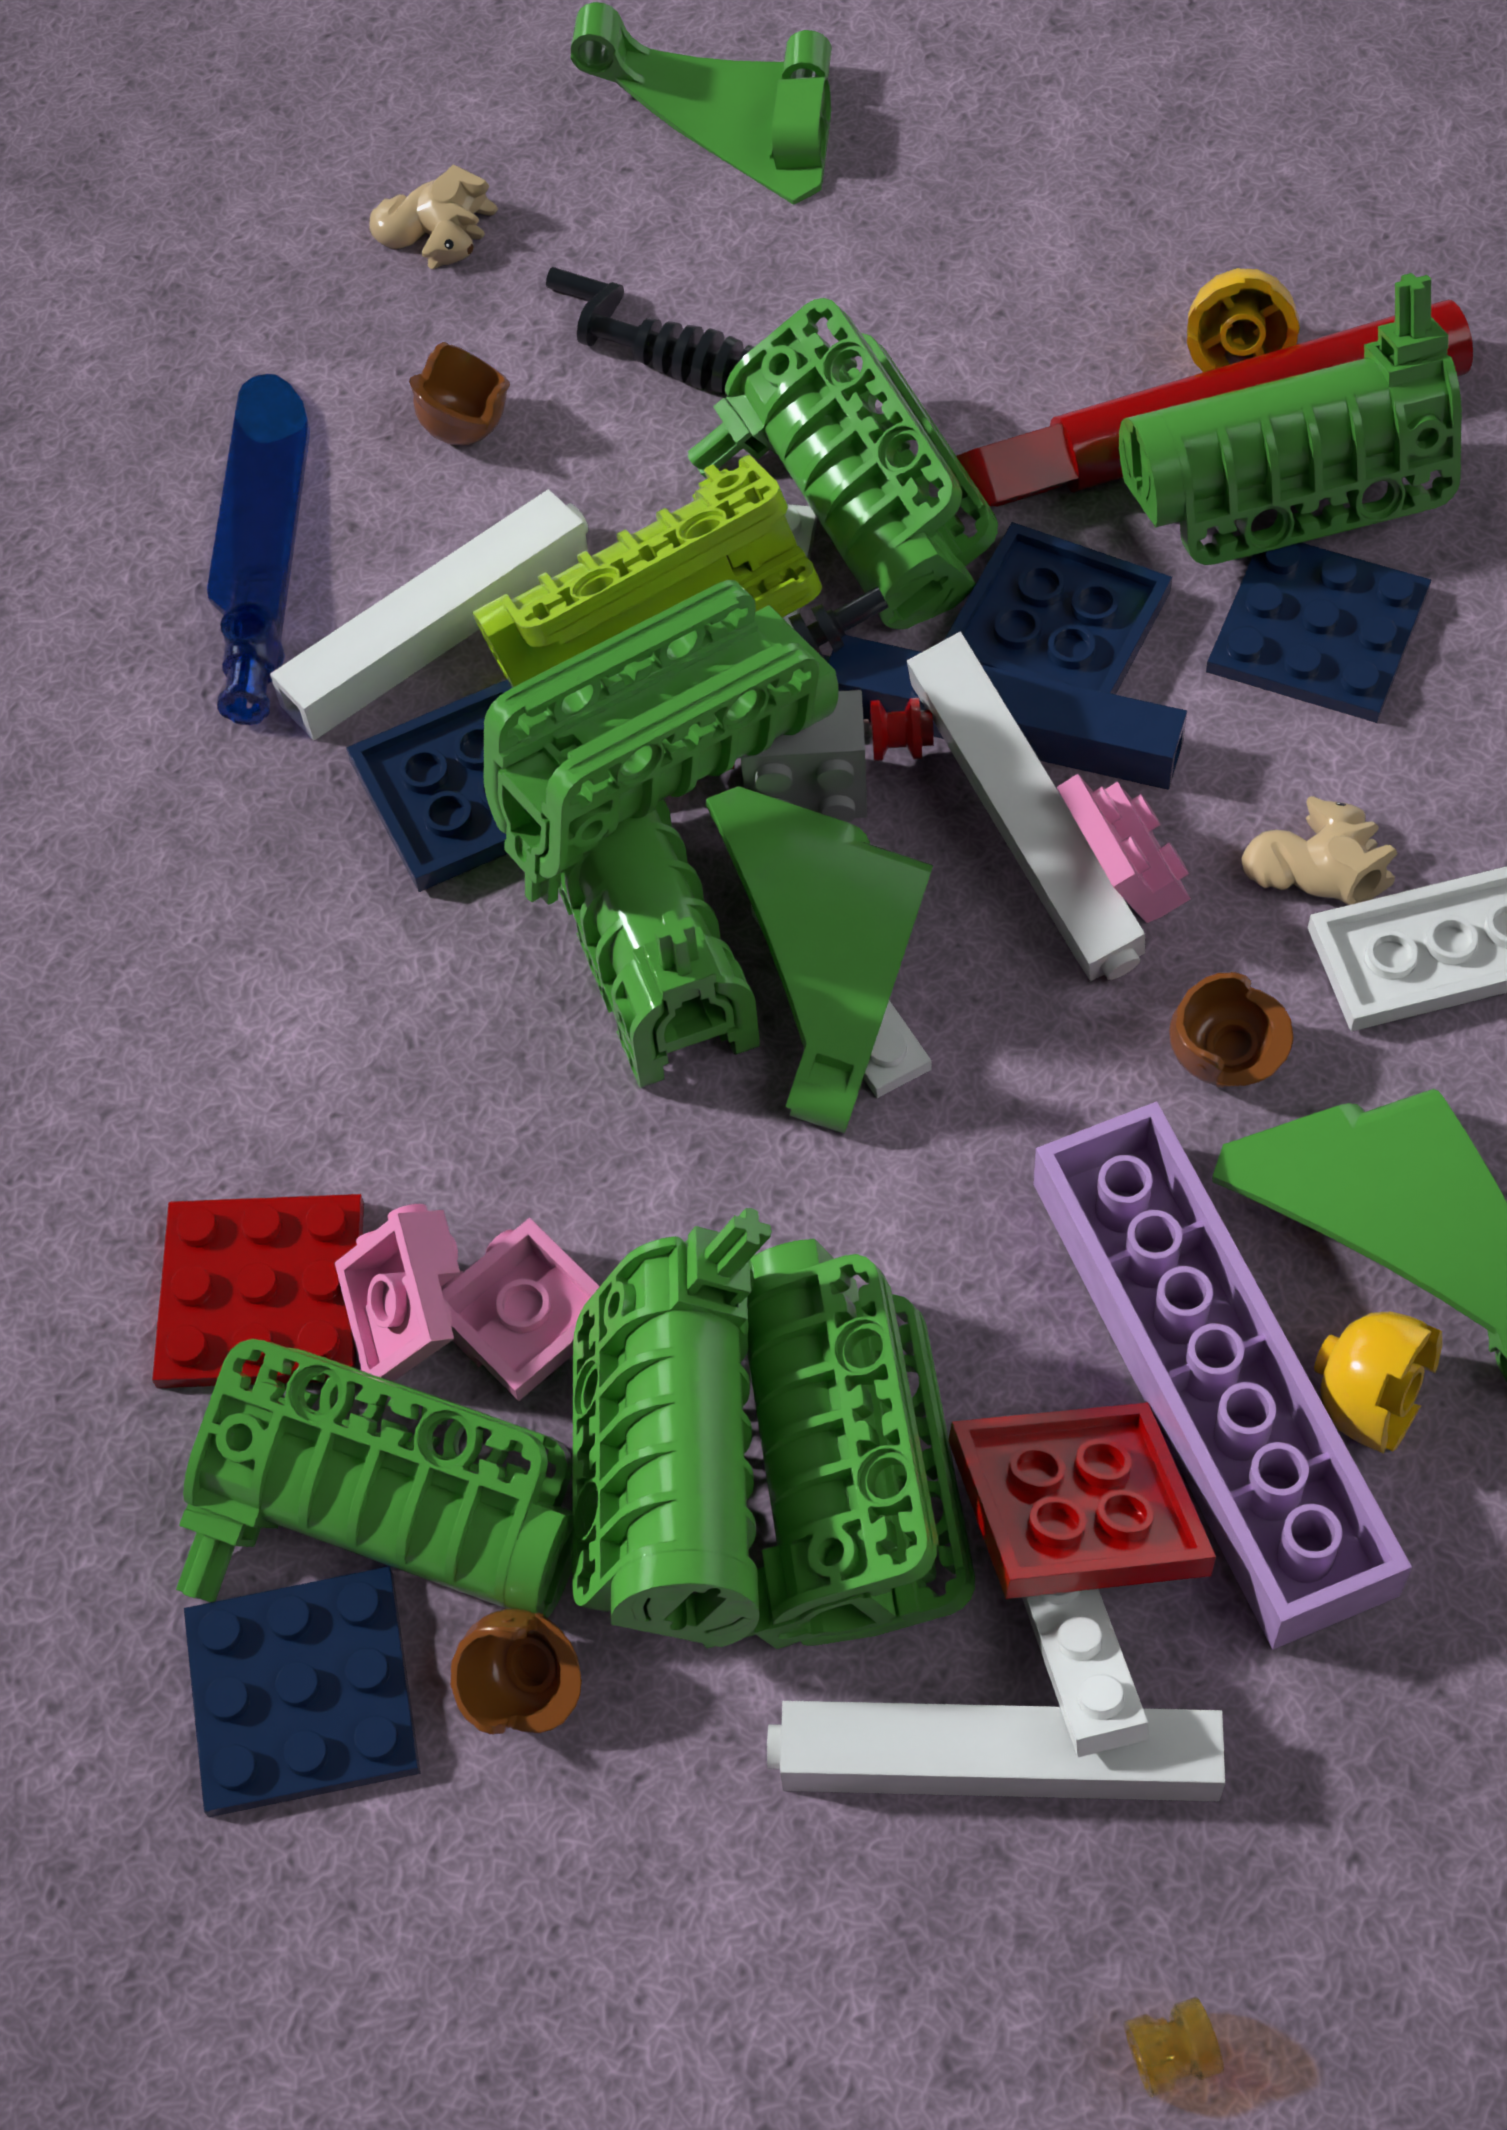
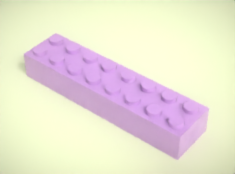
(1219, 1377)

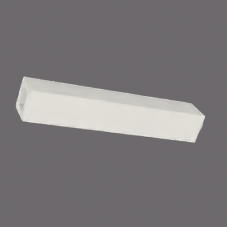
(427, 614)
(1027, 809)
(989, 1752)

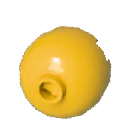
(1240, 314)
(1376, 1376)

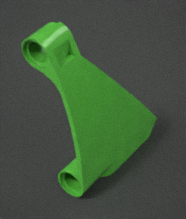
(751, 114)
(835, 929)
(1393, 1188)

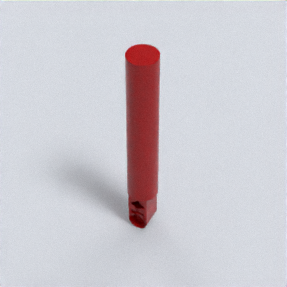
(1083, 445)

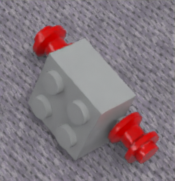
(827, 762)

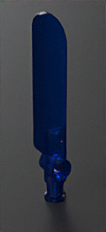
(257, 540)

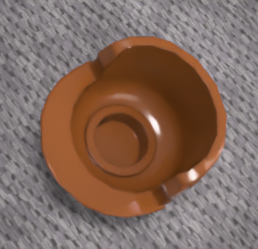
(458, 396)
(1230, 1031)
(515, 1673)

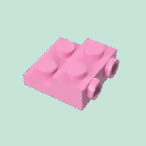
(1126, 847)
(395, 1290)
(519, 1307)

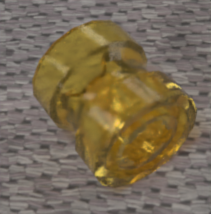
(1174, 2048)

